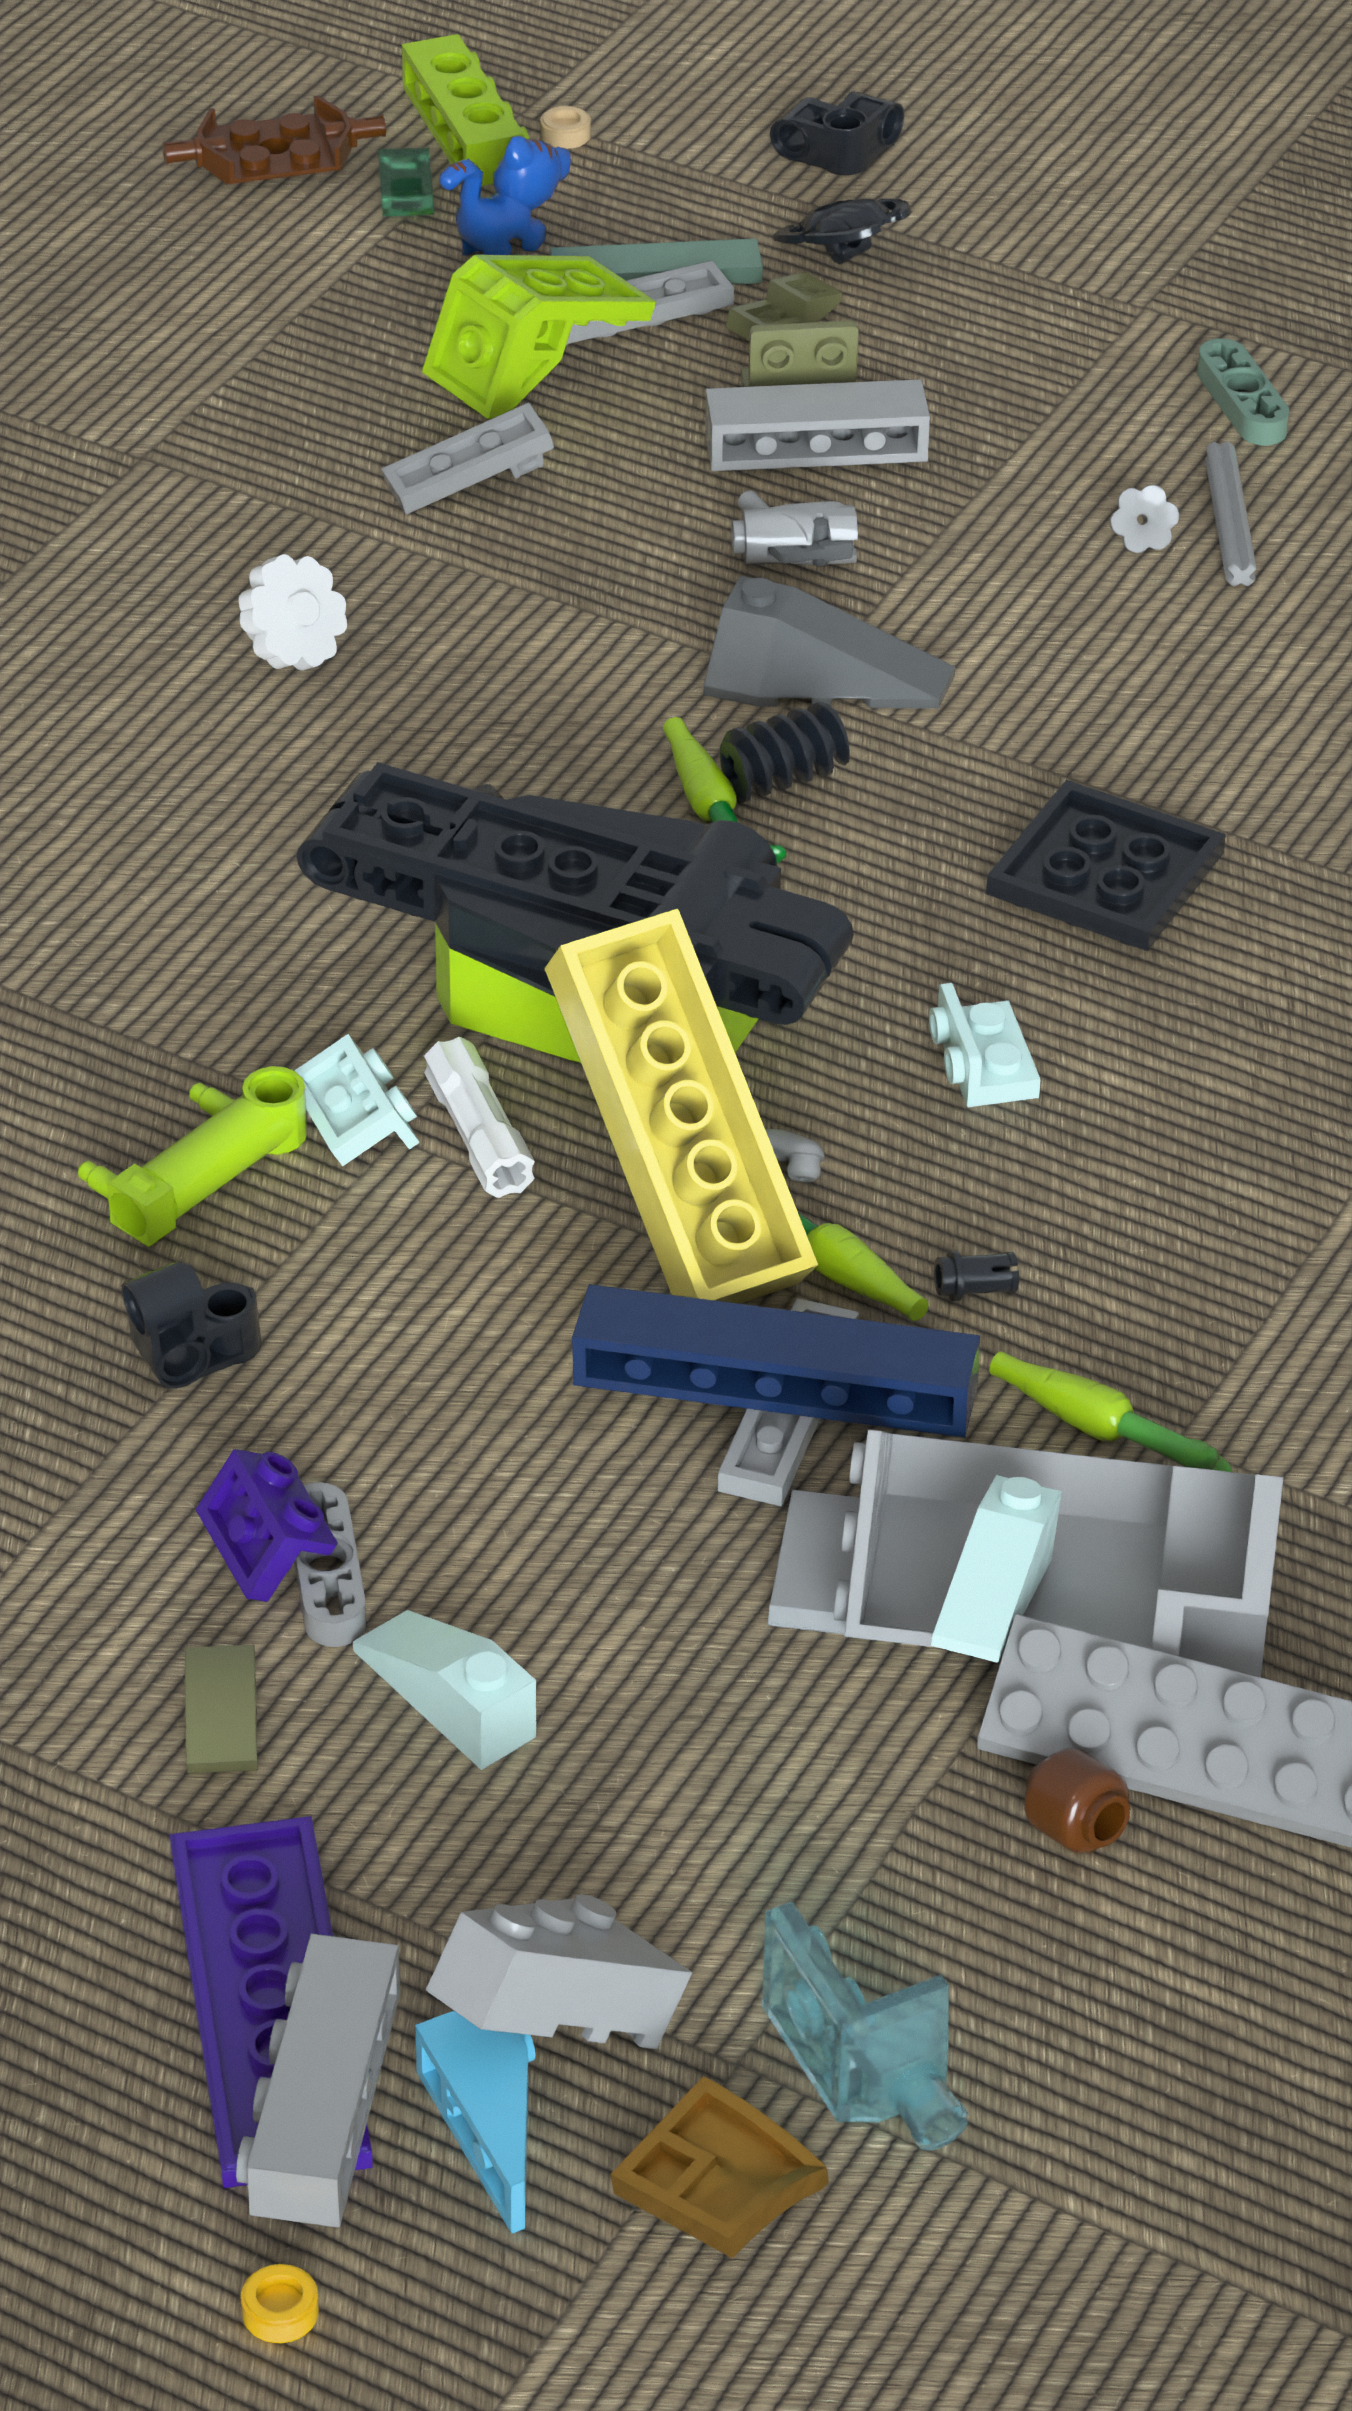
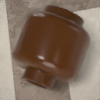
(1077, 1801)

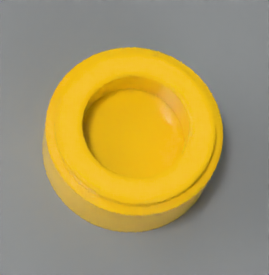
(279, 2303)

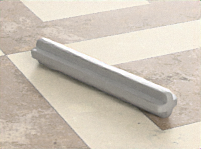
(1230, 514)

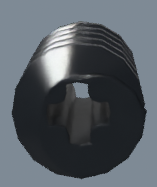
(783, 749)

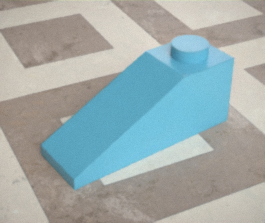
(483, 2096)

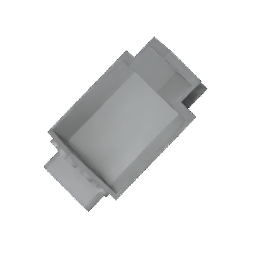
(1136, 1556)

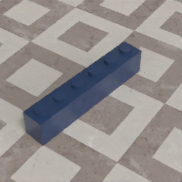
(776, 1360)

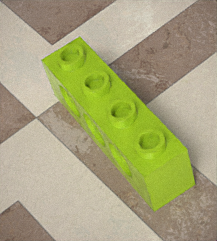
(458, 102)

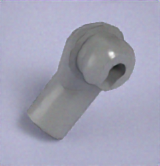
(800, 1152)

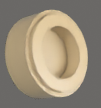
(565, 127)

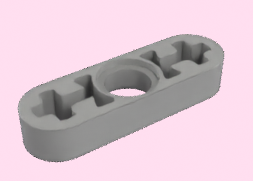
(343, 1582)

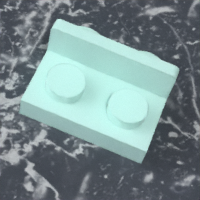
(983, 1050)
(352, 1102)

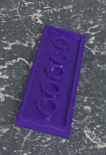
(245, 1916)

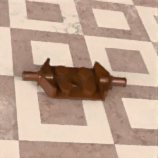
(276, 146)

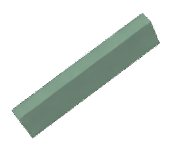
(735, 258)

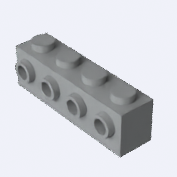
(816, 425)
(321, 2080)

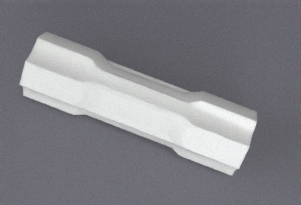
(493, 1144)

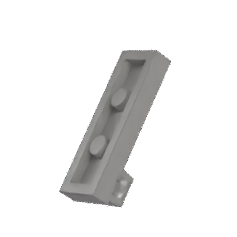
(503, 443)

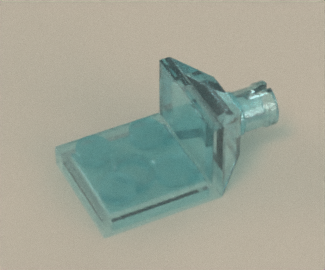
(857, 2054)

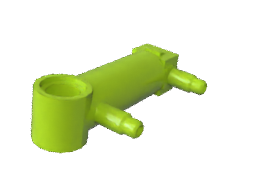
(240, 1132)

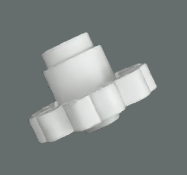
(292, 612)

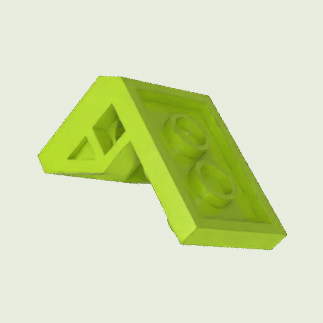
(512, 320)

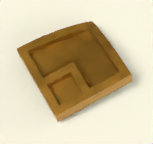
(718, 2169)

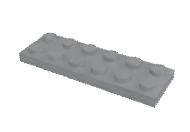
(1176, 1728)

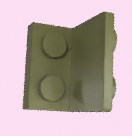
(802, 354)

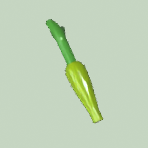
(1101, 1411)

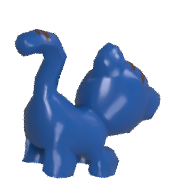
(522, 183)

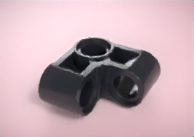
(839, 136)
(190, 1329)

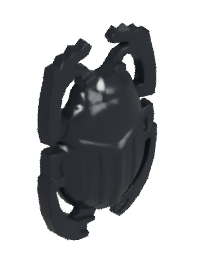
(842, 223)

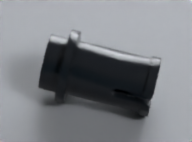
(975, 1274)

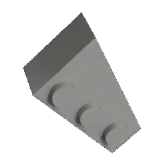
(555, 1966)

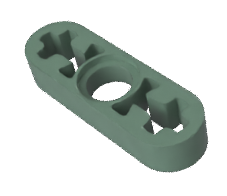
(1242, 408)

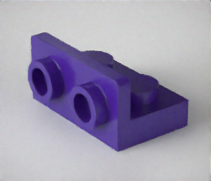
(262, 1520)

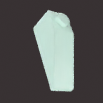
(998, 1567)
(456, 1683)

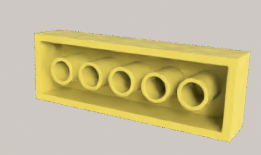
(680, 1112)

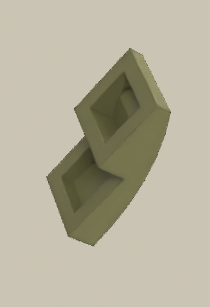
(788, 301)
(220, 1709)

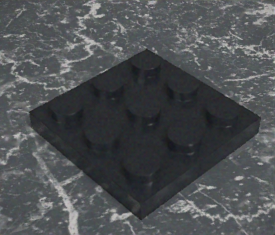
(1106, 865)

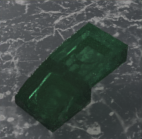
(405, 182)

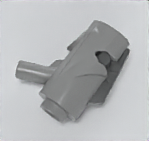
(794, 532)

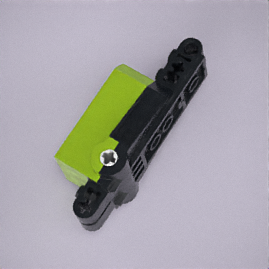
(545, 872)

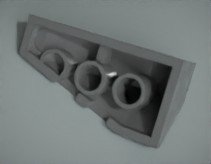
(795, 646)

